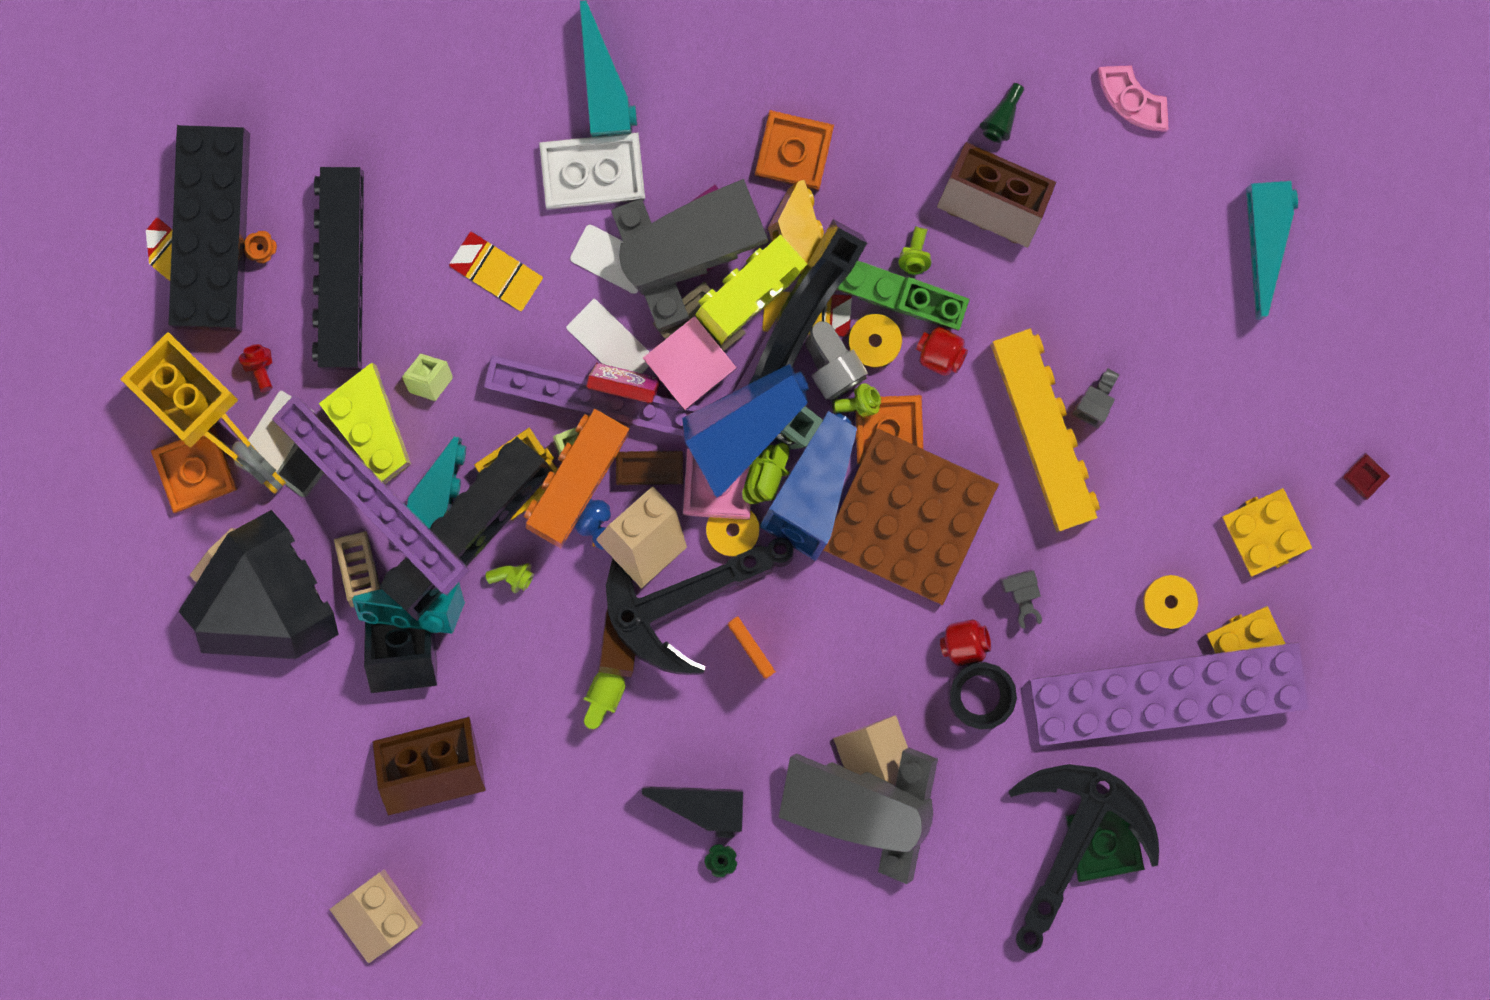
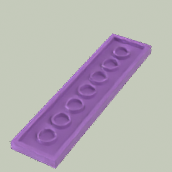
(1169, 693)

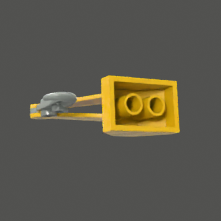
(192, 402)

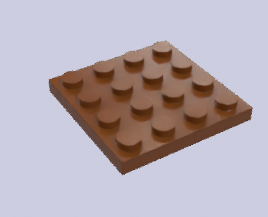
(910, 516)

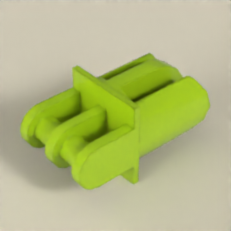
(766, 474)
(603, 695)

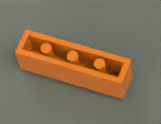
(577, 478)

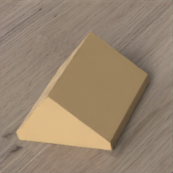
(873, 749)

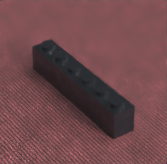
(340, 268)
(472, 521)

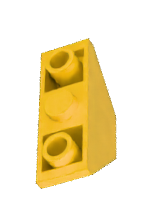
(797, 221)

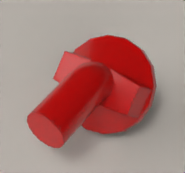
(255, 359)

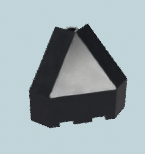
(258, 597)

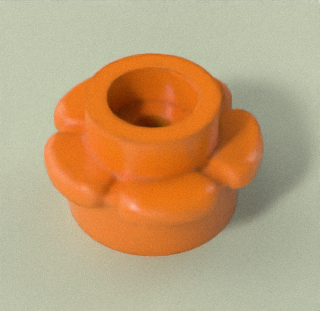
(251, 243)

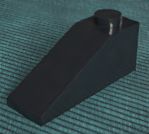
(707, 807)

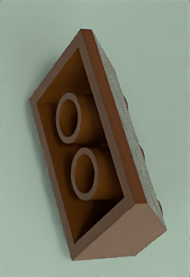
(996, 195)
(428, 766)

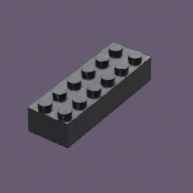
(209, 228)

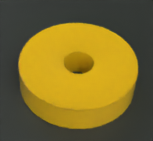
(890, 340)
(732, 545)
(1185, 598)

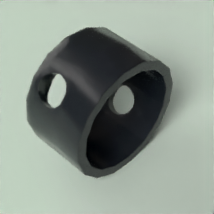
(1001, 711)

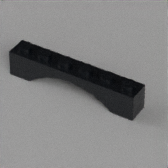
(818, 282)

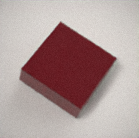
(1365, 476)

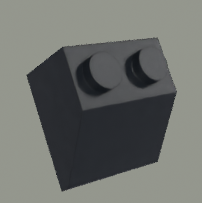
(399, 658)

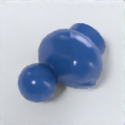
(592, 519)

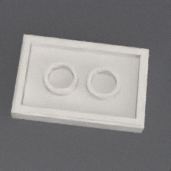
(592, 171)

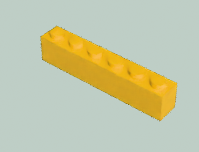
(1044, 430)

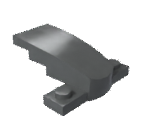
(684, 245)
(865, 807)

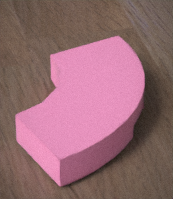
(1132, 100)

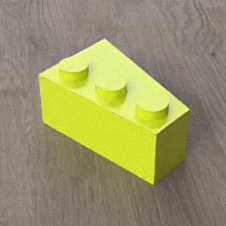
(750, 289)
(367, 422)

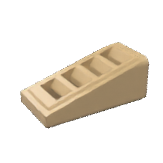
(350, 585)

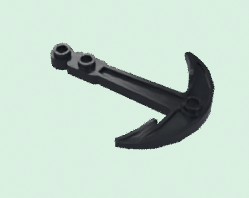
(662, 604)
(1091, 810)

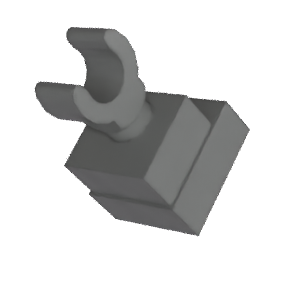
(1095, 402)
(1023, 589)

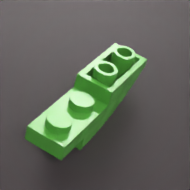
(905, 295)

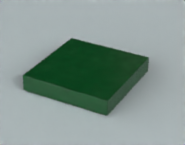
(1111, 850)

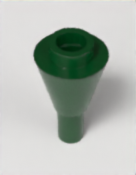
(999, 122)

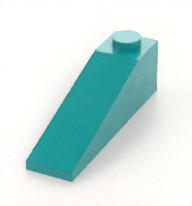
(606, 95)
(1269, 221)

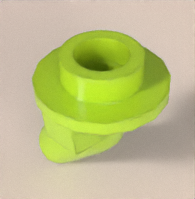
(913, 259)
(866, 401)
(518, 577)

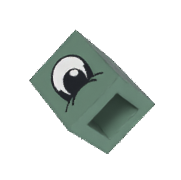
(800, 429)

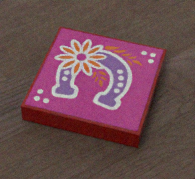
(623, 383)

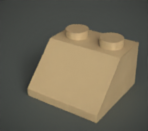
(644, 537)
(376, 916)

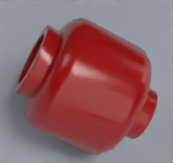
(942, 351)
(965, 642)

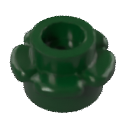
(716, 852)

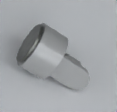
(837, 368)

